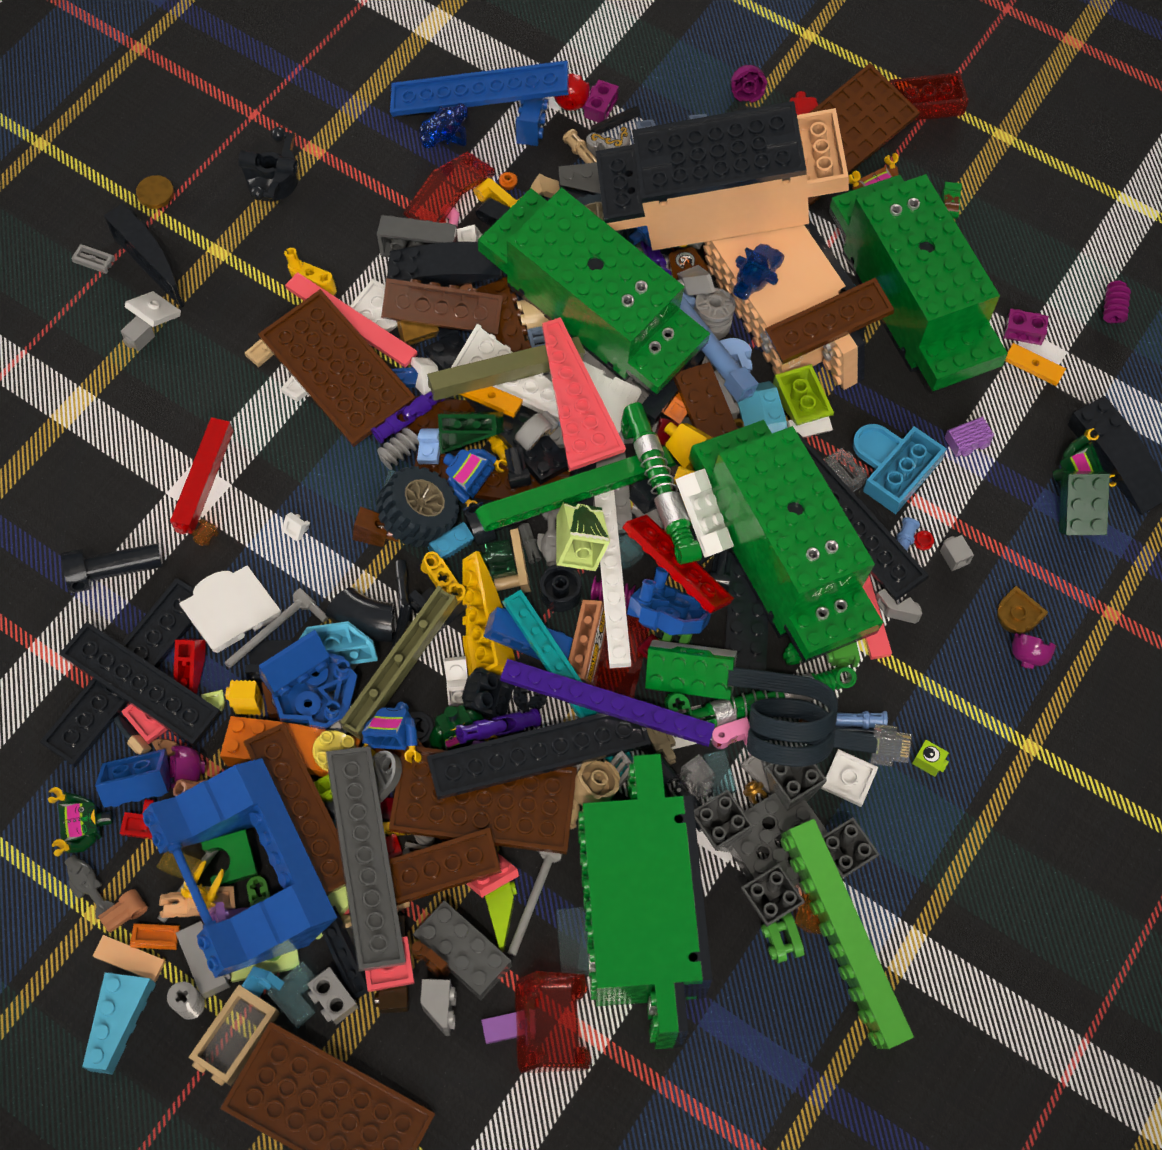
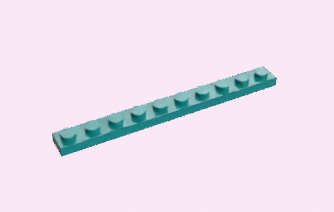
(546, 648)

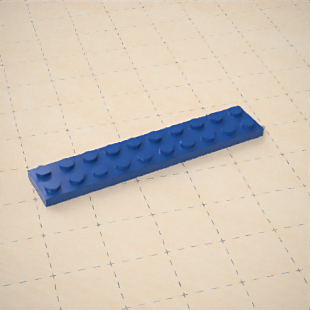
(480, 88)

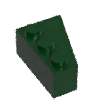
(464, 428)

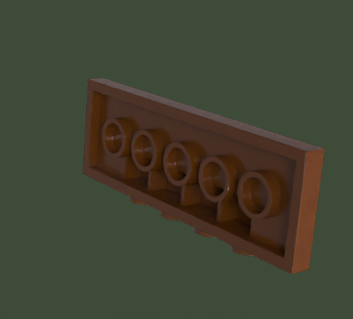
(441, 305)
(510, 326)

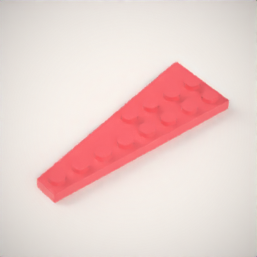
(583, 418)

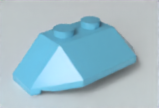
(765, 406)
(345, 641)

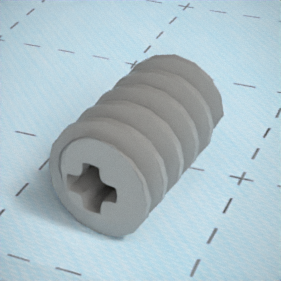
(398, 447)
(185, 1000)

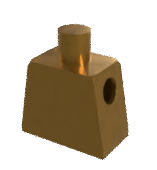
(414, 333)

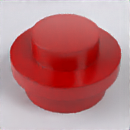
(923, 540)

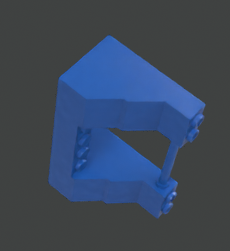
(228, 804)

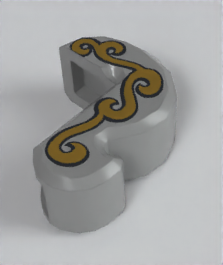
(600, 142)
(535, 428)

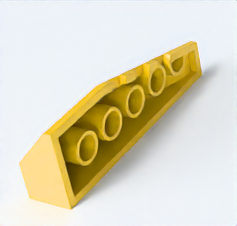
(481, 601)

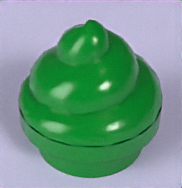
(791, 655)

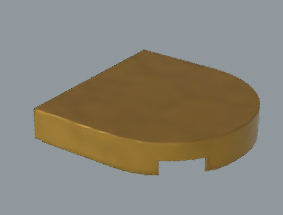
(1019, 612)

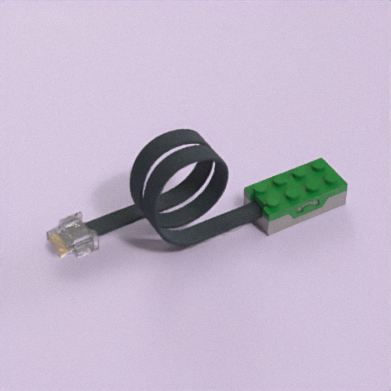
(714, 674)

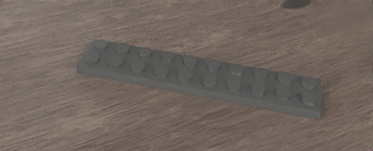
(365, 859)

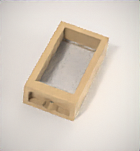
(233, 1036)

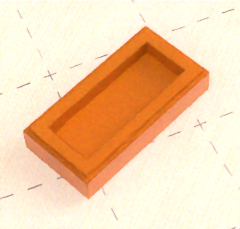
(154, 936)

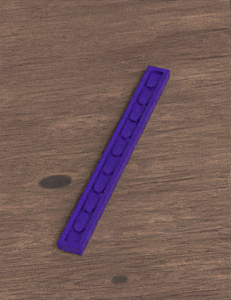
(607, 702)

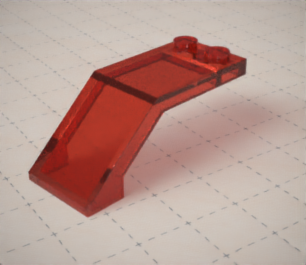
(446, 187)
(622, 679)

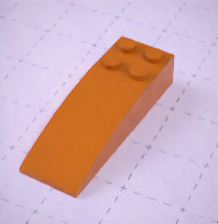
(242, 728)

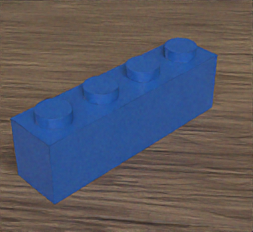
(505, 631)

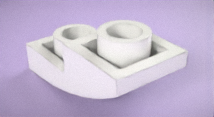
(812, 428)

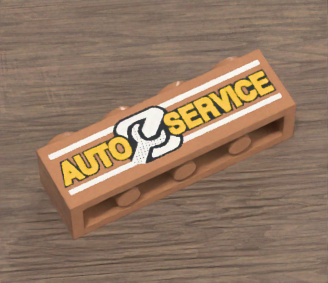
(588, 640)

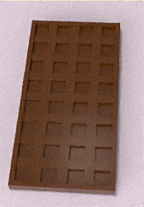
(868, 115)

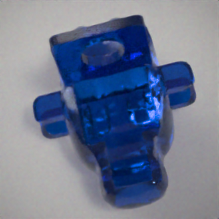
(444, 126)
(757, 270)

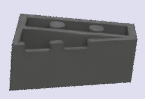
(580, 177)

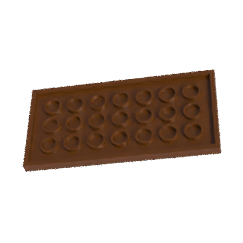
(336, 367)
(520, 813)
(319, 1101)

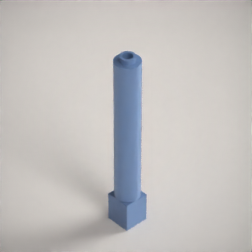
(737, 379)

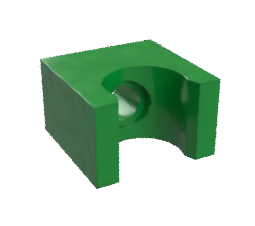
(241, 856)

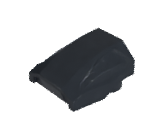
(487, 693)

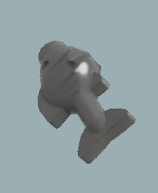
(84, 881)

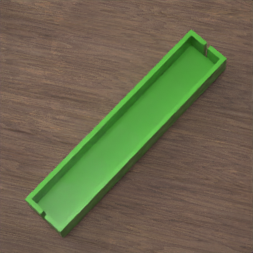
(846, 936)

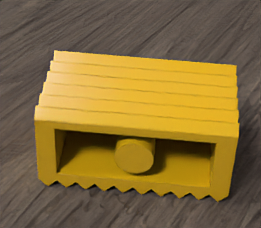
(244, 697)

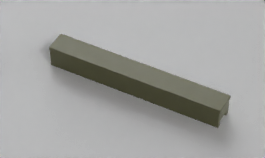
(492, 371)
(399, 661)

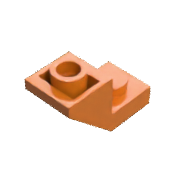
(676, 409)

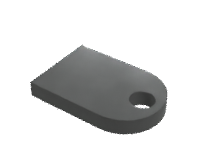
(386, 778)

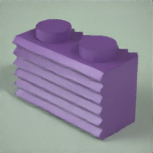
(969, 437)

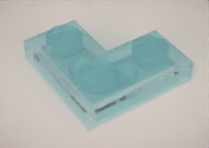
(290, 998)

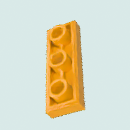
(1035, 364)
(496, 399)

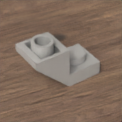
(905, 611)

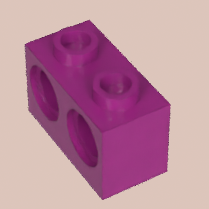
(601, 101)
(1026, 327)

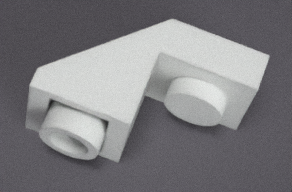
(423, 367)
(456, 679)

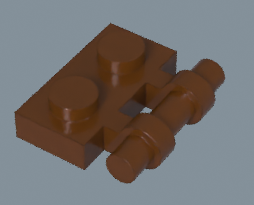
(434, 962)

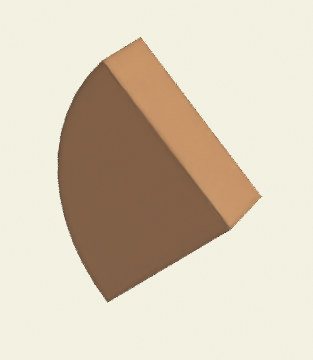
(160, 744)

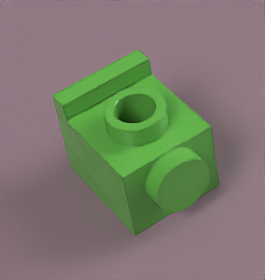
(844, 656)

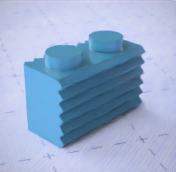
(452, 541)

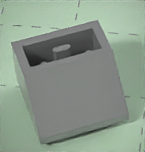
(437, 1003)

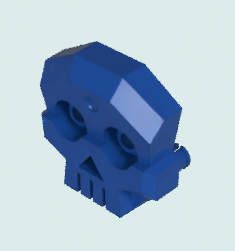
(667, 607)
(324, 709)

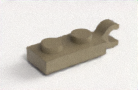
(662, 743)

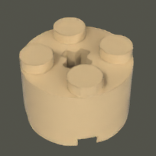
(530, 316)
(596, 782)

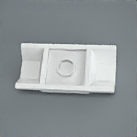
(704, 513)

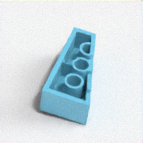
(115, 1019)

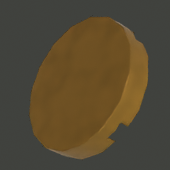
(155, 192)

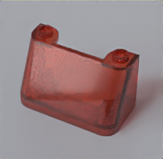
(549, 1022)

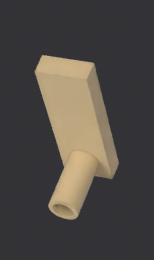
(520, 579)

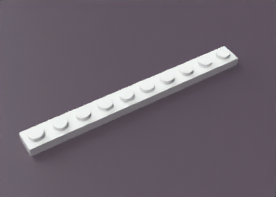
(613, 587)

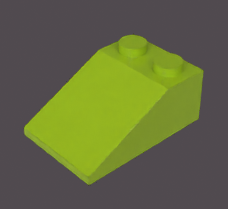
(802, 395)

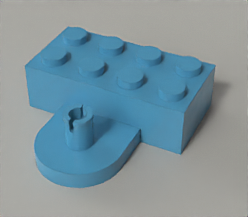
(898, 462)

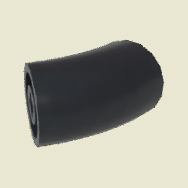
(368, 615)

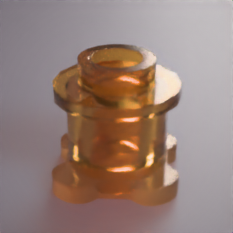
(204, 533)

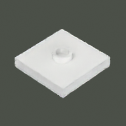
(152, 309)
(849, 778)

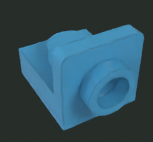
(261, 979)

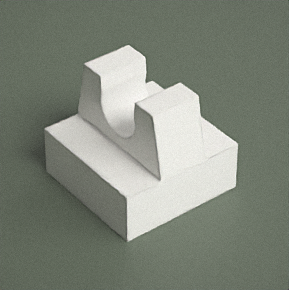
(294, 526)

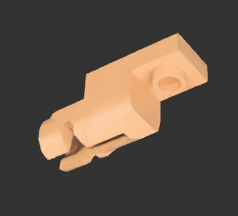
(187, 907)

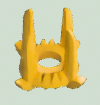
(208, 896)

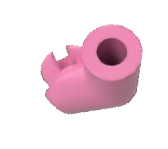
(453, 217)

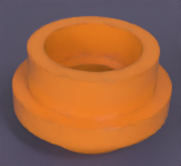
(508, 180)

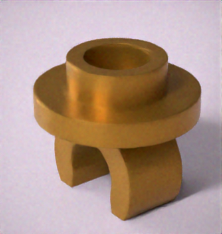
(752, 789)

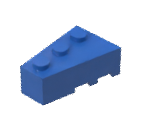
(530, 121)

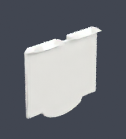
(614, 393)
(229, 606)

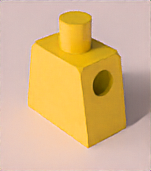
(682, 440)

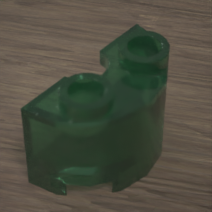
(499, 559)

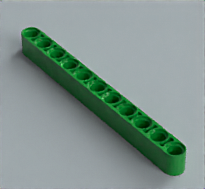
(570, 489)

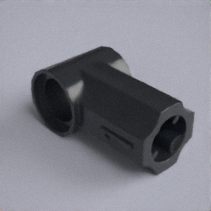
(517, 472)
(721, 568)

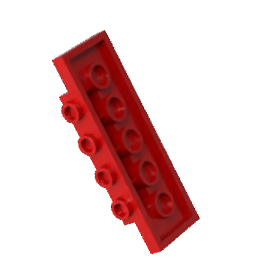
(690, 575)

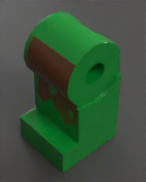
(951, 198)

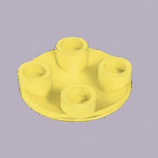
(330, 741)

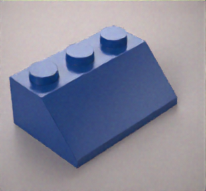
(294, 664)
(133, 778)

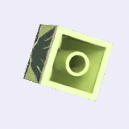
(580, 536)

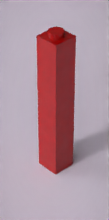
(201, 476)

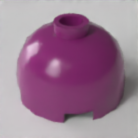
(748, 83)
(1032, 651)
(185, 764)

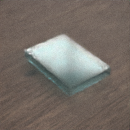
(572, 941)

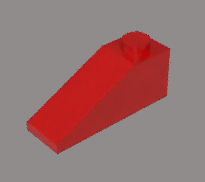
(189, 662)

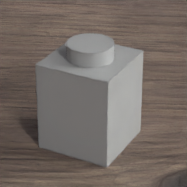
(137, 334)
(956, 552)

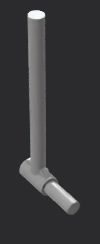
(300, 600)
(533, 898)

